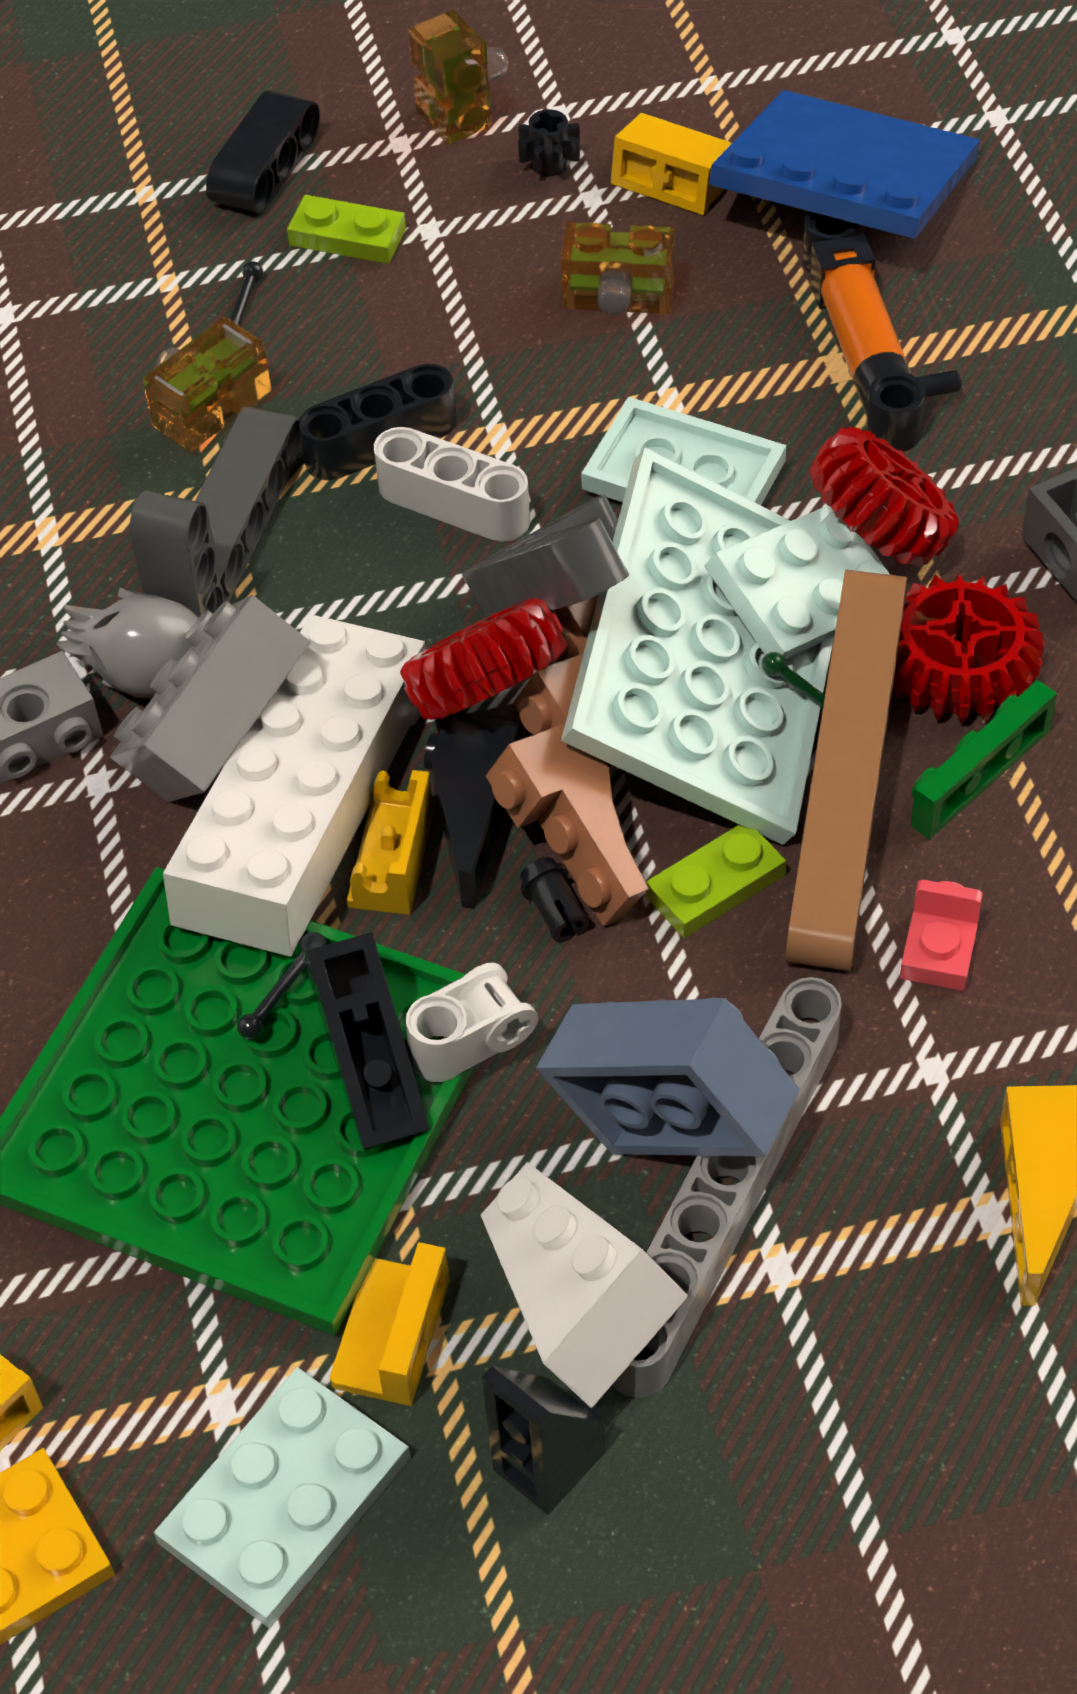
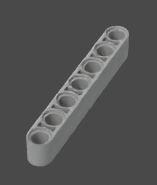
(726, 1209)

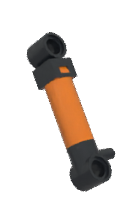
(845, 285)

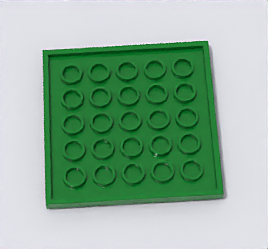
(208, 1146)

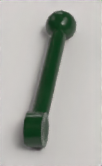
(774, 664)

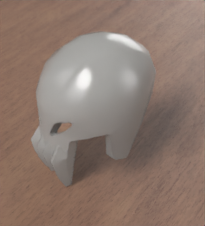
(134, 643)

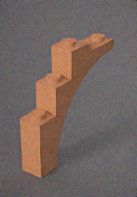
(566, 786)

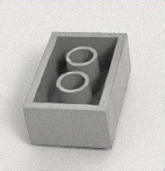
(208, 698)

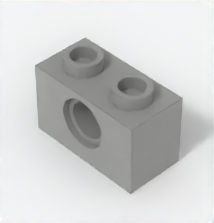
(43, 715)

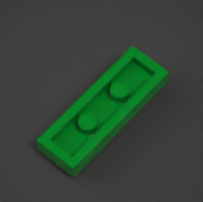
(981, 758)

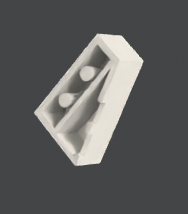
(578, 1282)

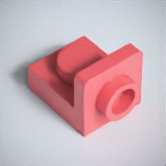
(941, 934)

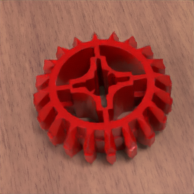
(883, 496)
(965, 648)
(483, 659)

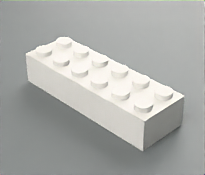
(294, 790)

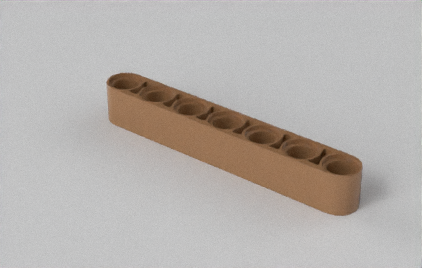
(846, 772)

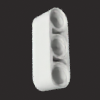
(452, 484)

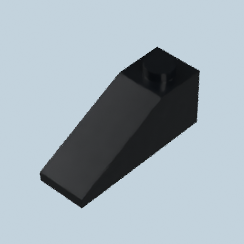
(464, 797)
(366, 1040)
(540, 1435)

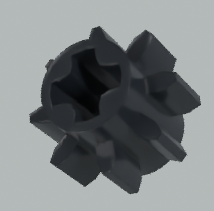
(549, 142)

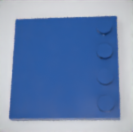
(846, 163)

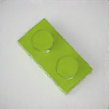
(346, 229)
(715, 879)

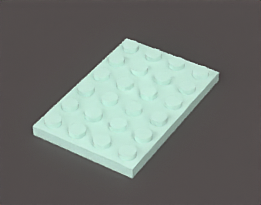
(674, 673)

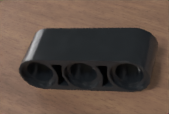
(263, 151)
(342, 431)

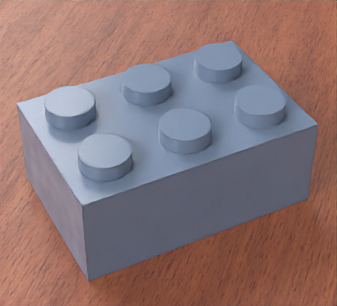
(669, 1077)

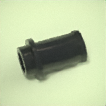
(547, 886)

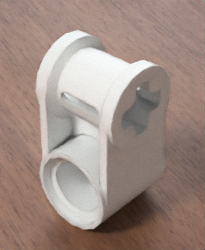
(474, 1015)

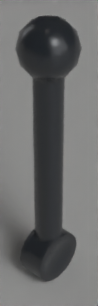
(252, 273)
(251, 1025)

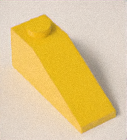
(1040, 1176)

